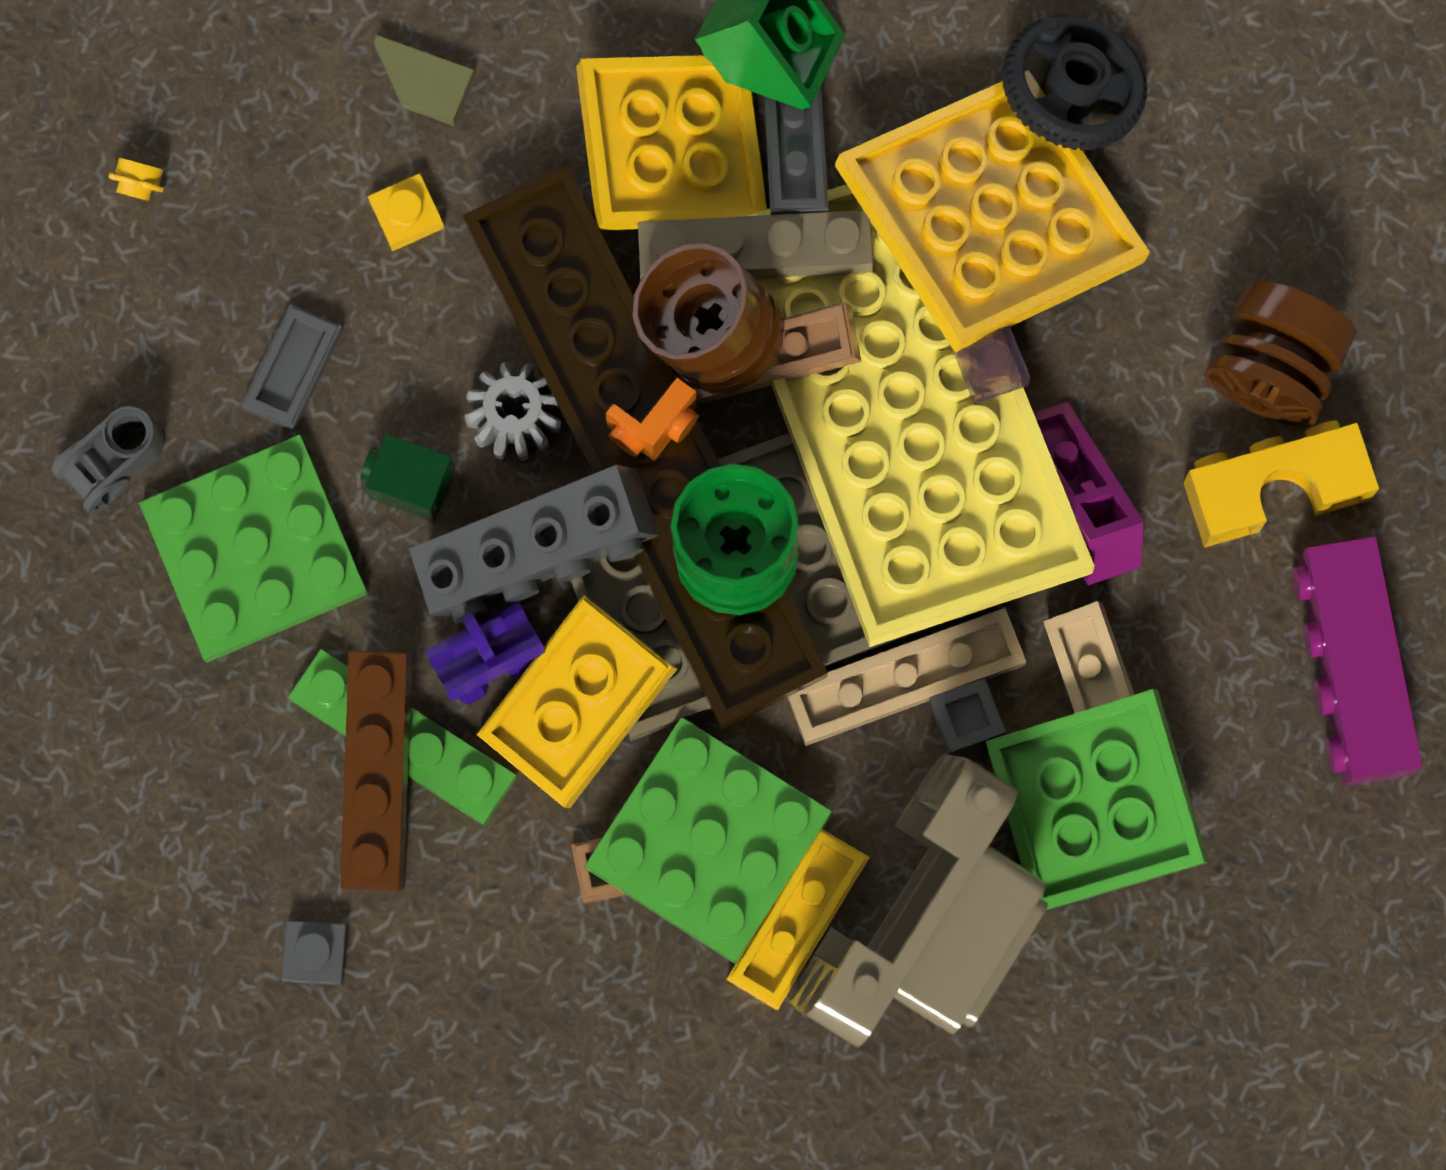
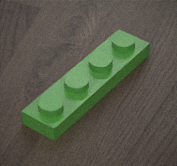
(435, 755)

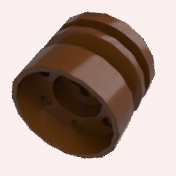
(708, 318)
(1280, 353)

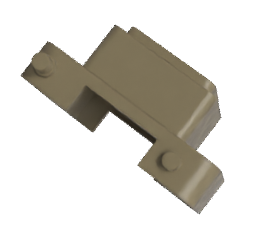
(949, 927)

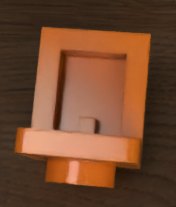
(668, 420)

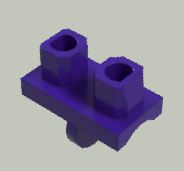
(484, 653)

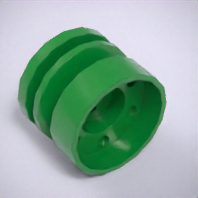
(735, 508)

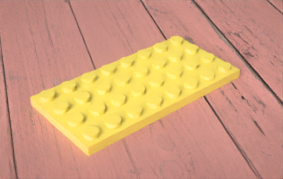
(916, 485)

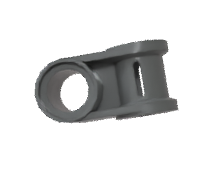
(106, 460)

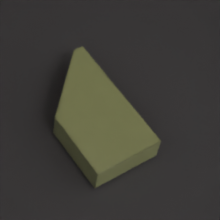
(424, 80)

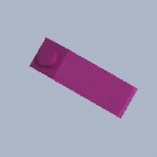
(1097, 499)

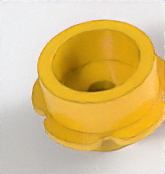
(137, 179)

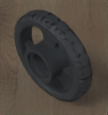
(1079, 63)

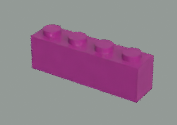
(1358, 662)

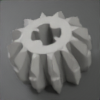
(511, 431)

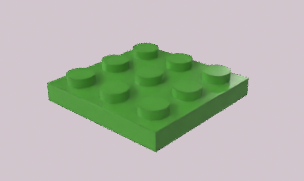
(252, 548)
(1099, 799)
(708, 840)

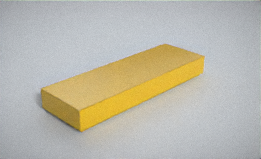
(798, 920)

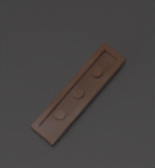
(376, 770)

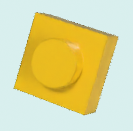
(406, 212)

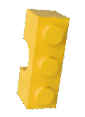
(1326, 464)

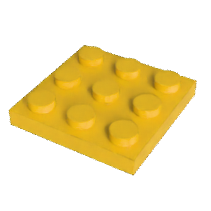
(667, 141)

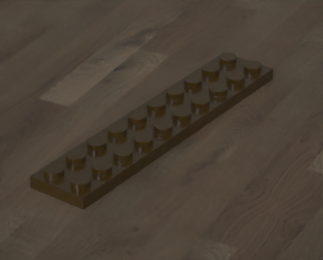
(587, 348)

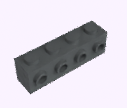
(534, 543)

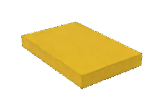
(576, 702)

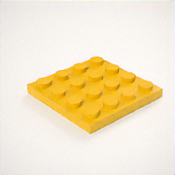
(989, 214)

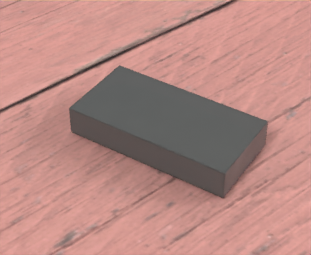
(292, 367)

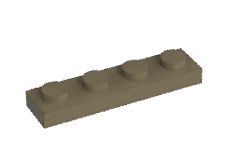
(771, 243)

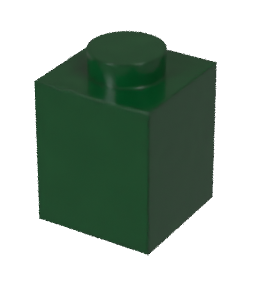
(408, 477)

